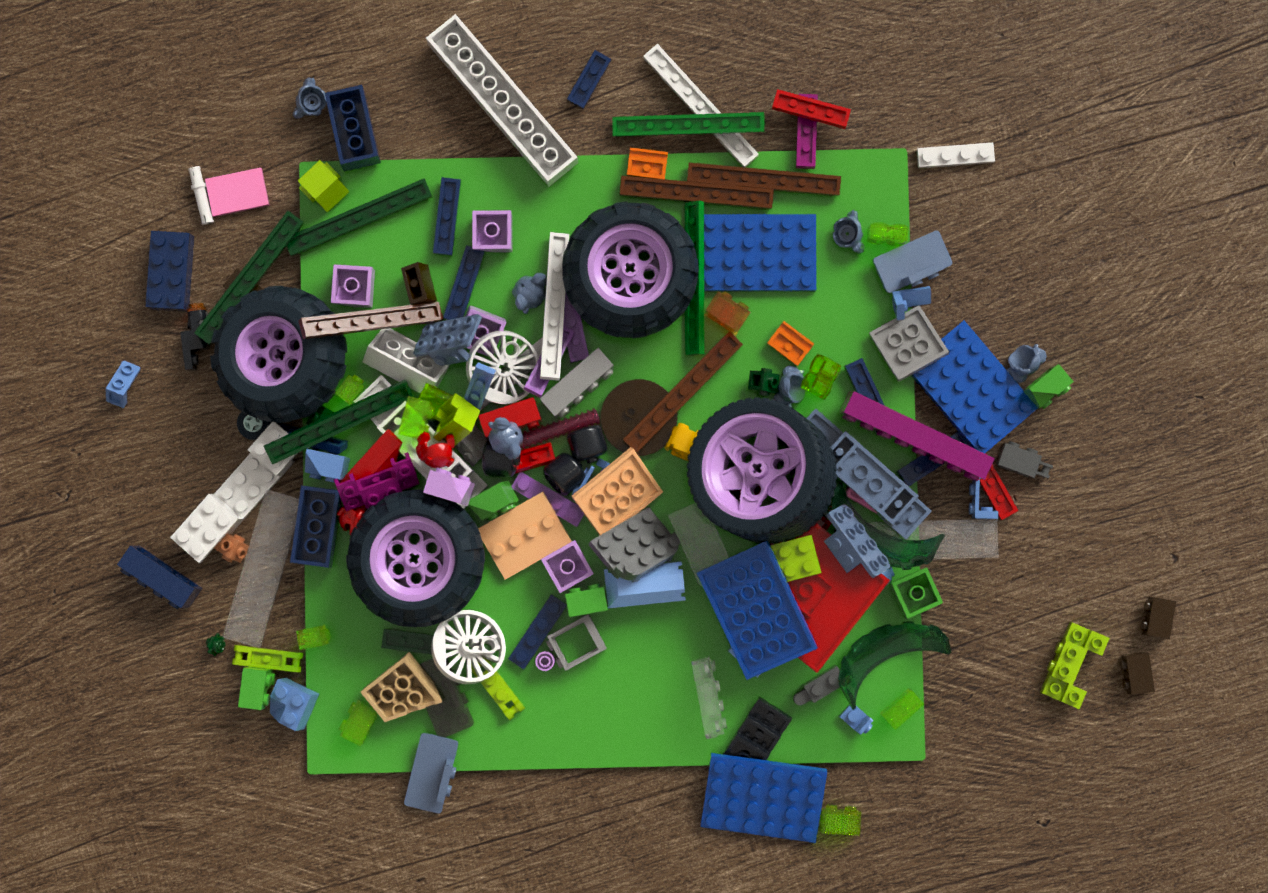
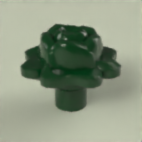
(215, 644)

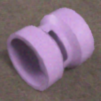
(545, 660)

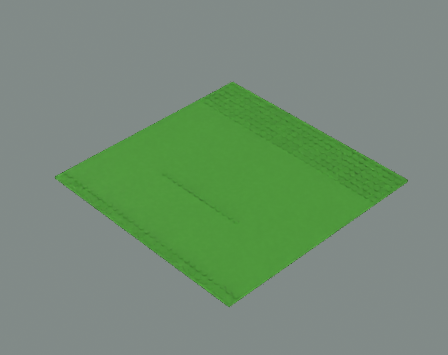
(640, 693)

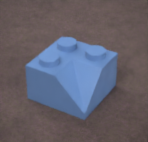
(326, 465)
(292, 703)

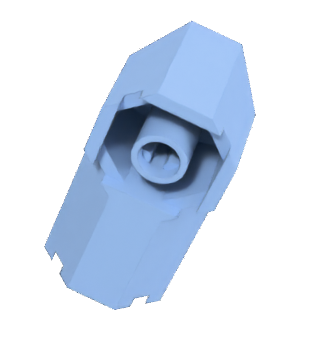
(657, 586)

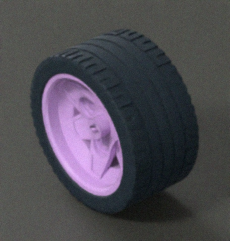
(797, 504)

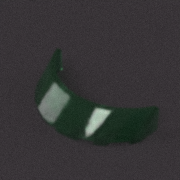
(899, 552)
(882, 645)

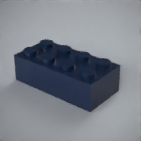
(352, 128)
(169, 271)
(316, 527)
(159, 576)

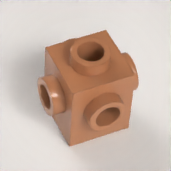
(232, 548)

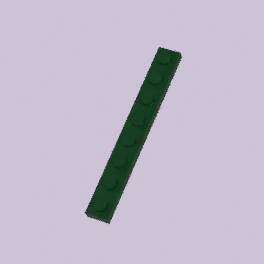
(359, 217)
(251, 273)
(338, 422)

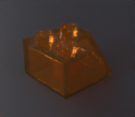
(727, 312)

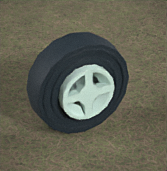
(246, 425)

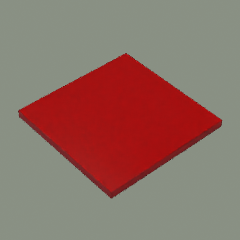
(832, 599)

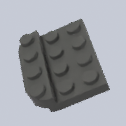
(636, 546)

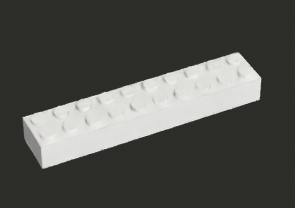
(502, 100)

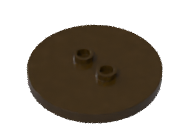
(627, 407)

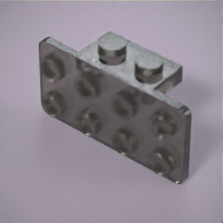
(453, 712)

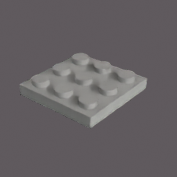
(909, 343)

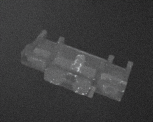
(707, 697)

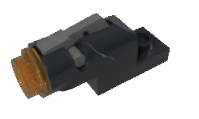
(190, 340)

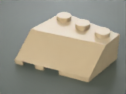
(401, 689)

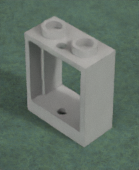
(561, 660)

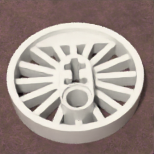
(503, 358)
(477, 643)

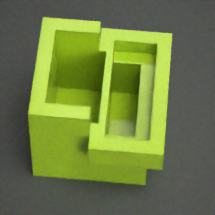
(323, 185)
(455, 418)

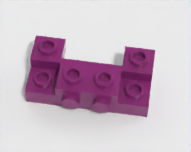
(375, 487)

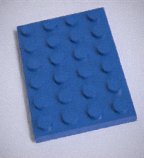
(760, 252)
(974, 390)
(757, 610)
(763, 797)

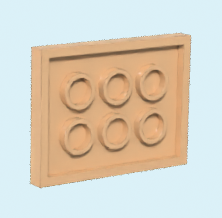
(617, 492)
(524, 535)

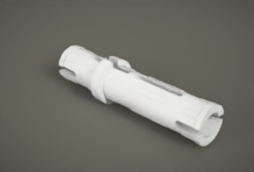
(200, 195)

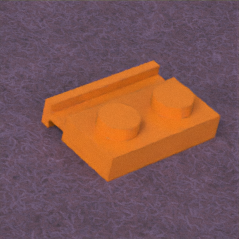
(647, 163)
(790, 343)

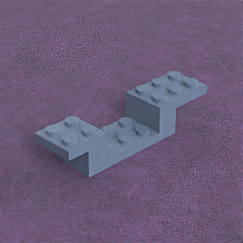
(872, 480)

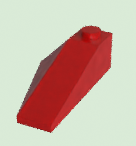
(377, 457)

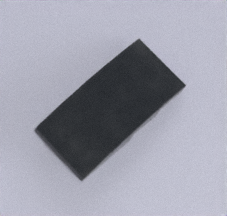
(759, 731)

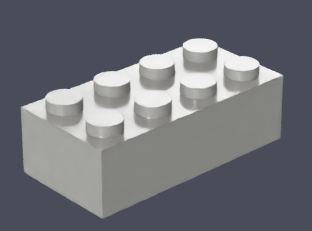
(577, 383)

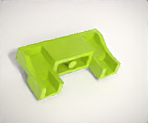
(1068, 661)

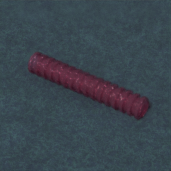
(559, 428)

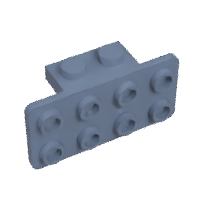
(912, 262)
(447, 339)
(852, 543)
(431, 773)

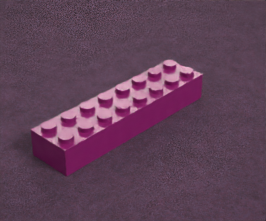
(916, 435)

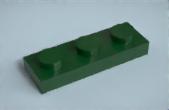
(407, 641)

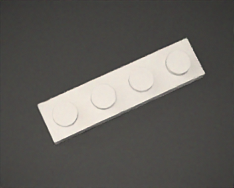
(955, 155)

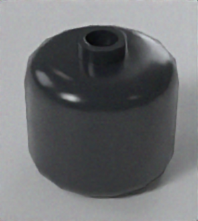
(587, 444)
(497, 464)
(564, 474)

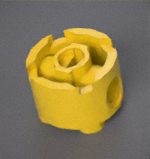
(681, 441)

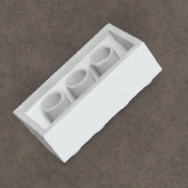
(394, 357)

